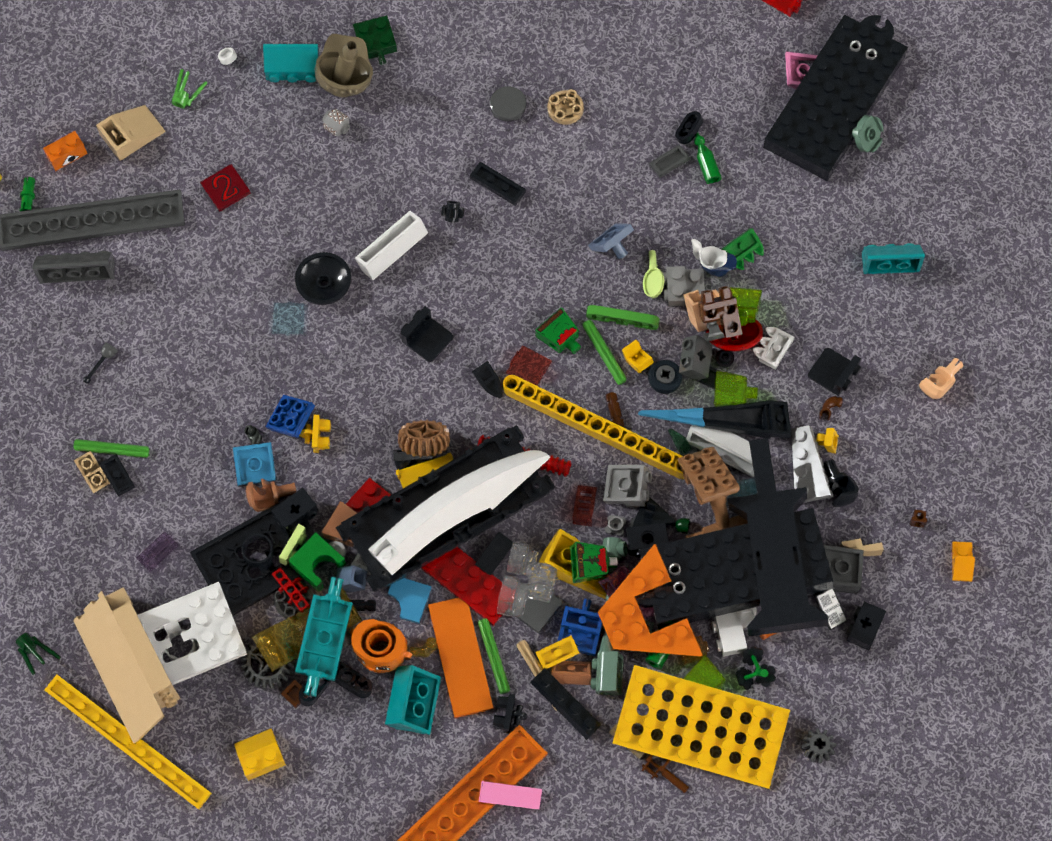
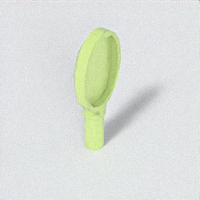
(653, 280)

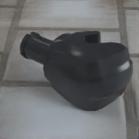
(841, 485)

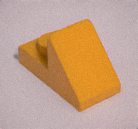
(962, 561)

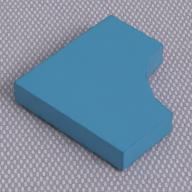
(411, 597)

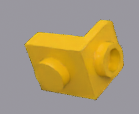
(637, 357)

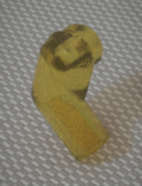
(426, 650)

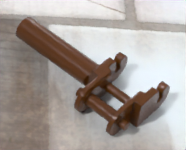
(665, 773)

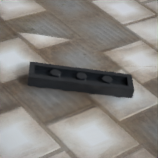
(565, 704)

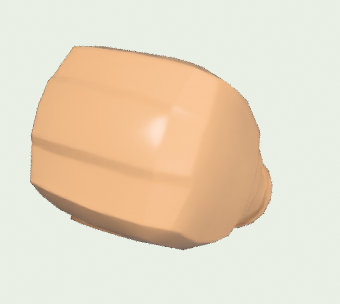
(943, 378)

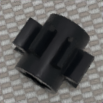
(452, 211)

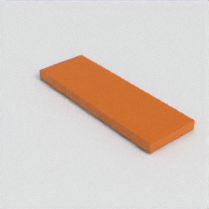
(460, 657)

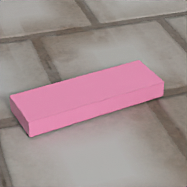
(510, 795)

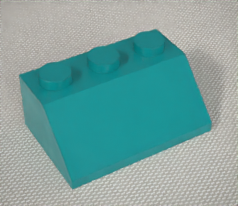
(290, 62)
(892, 258)
(413, 700)

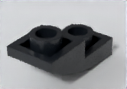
(494, 553)

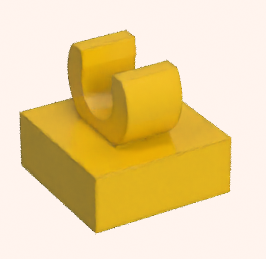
(828, 440)

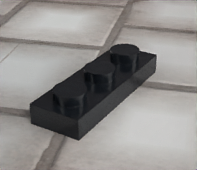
(497, 183)

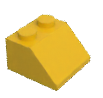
(259, 754)

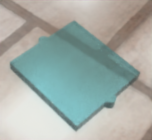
(288, 318)

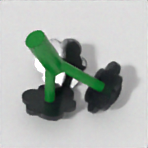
(763, 674)

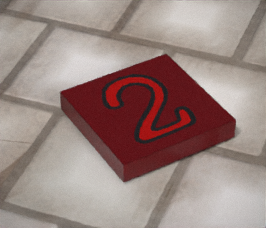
(225, 187)

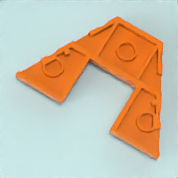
(625, 620)

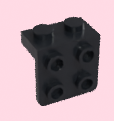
(425, 335)
(834, 371)

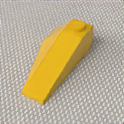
(558, 555)

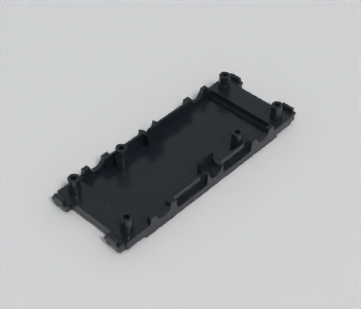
(381, 517)

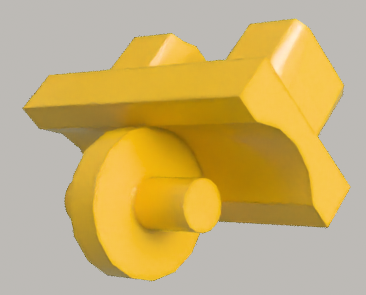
(318, 442)

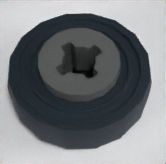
(663, 383)

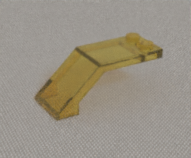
(283, 641)

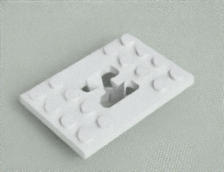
(210, 626)

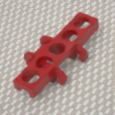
(297, 581)

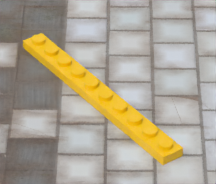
(119, 736)

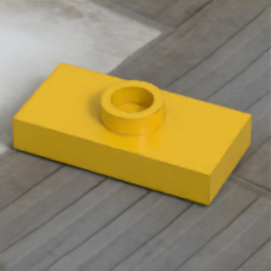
(557, 652)

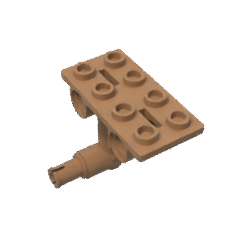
(711, 484)

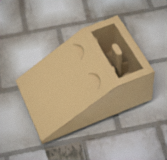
(129, 130)

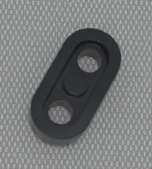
(689, 127)

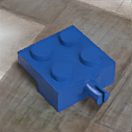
(583, 627)

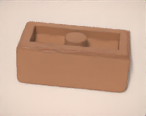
(572, 672)

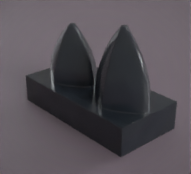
(404, 460)

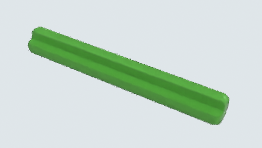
(604, 352)
(111, 448)
(493, 655)

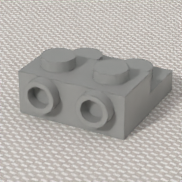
(680, 282)
(627, 485)

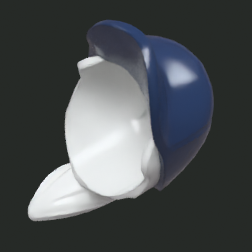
(714, 260)

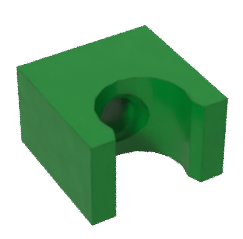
(310, 555)

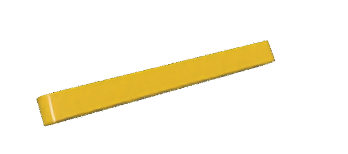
(591, 419)

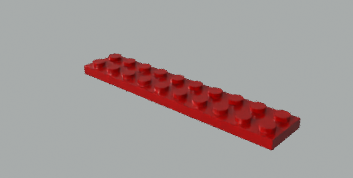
(453, 570)

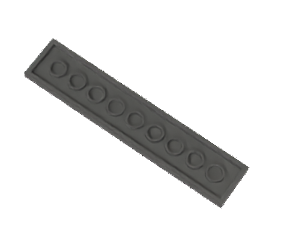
(91, 220)

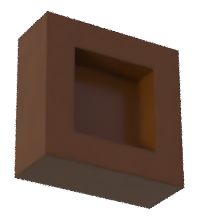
(292, 692)

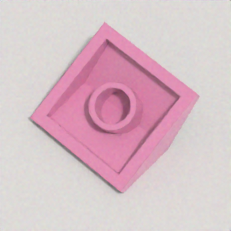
(793, 66)

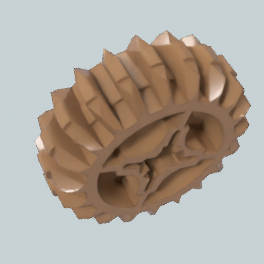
(424, 438)

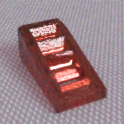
(584, 517)

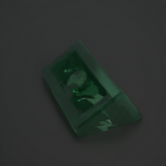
(680, 442)

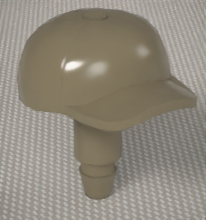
(344, 66)

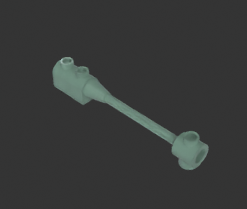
(608, 661)

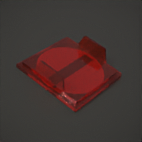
(529, 365)

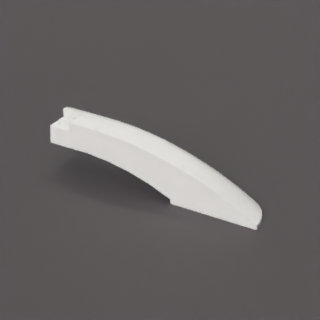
(454, 504)

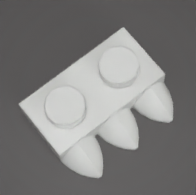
(774, 347)

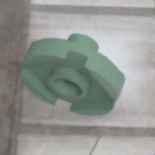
(868, 133)

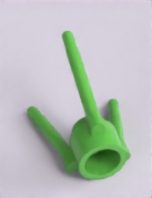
(180, 96)

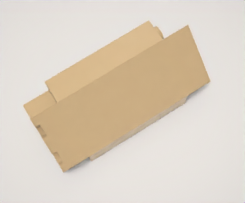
(126, 662)

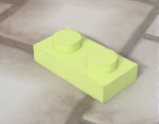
(297, 538)

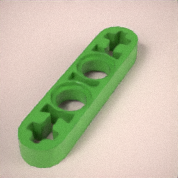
(622, 317)

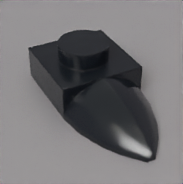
(488, 379)

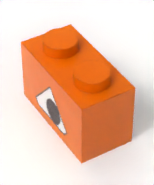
(65, 150)

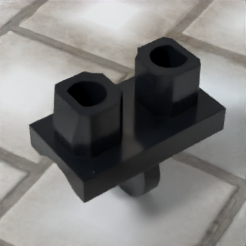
(507, 704)

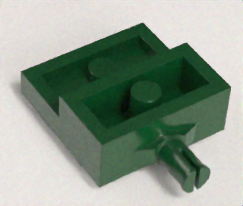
(377, 36)

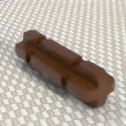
(614, 409)

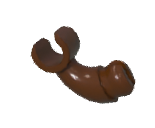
(831, 402)

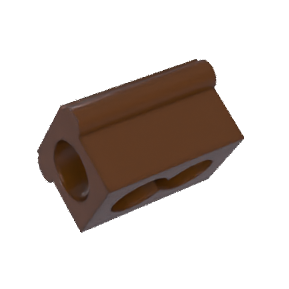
(918, 521)

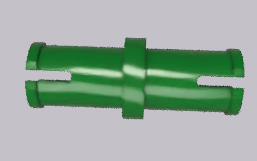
(27, 194)

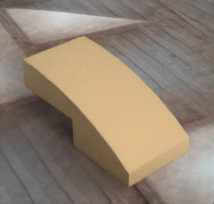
(869, 550)

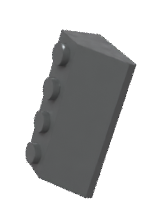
(74, 267)

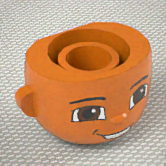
(373, 631)

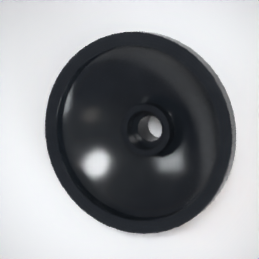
(321, 268)

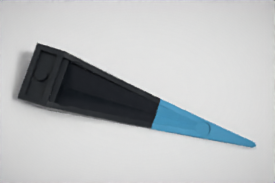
(756, 419)

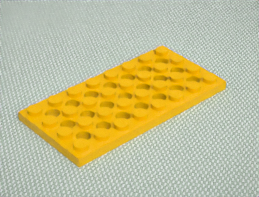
(718, 698)

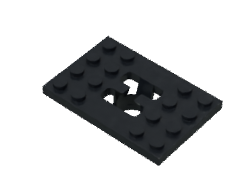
(221, 563)

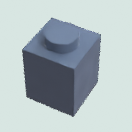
(353, 578)

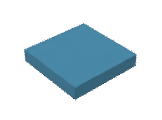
(254, 463)

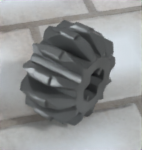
(826, 750)

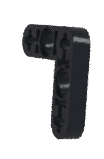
(348, 685)

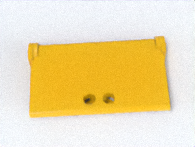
(410, 474)

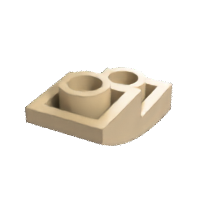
(91, 472)

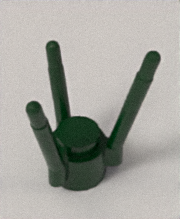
(28, 645)

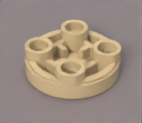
(565, 107)

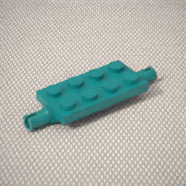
(324, 637)

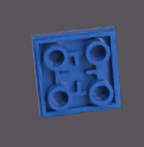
(290, 416)

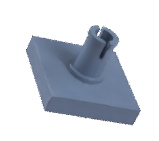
(611, 240)

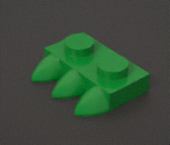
(744, 246)

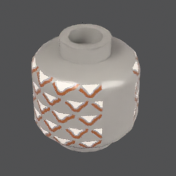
(336, 122)

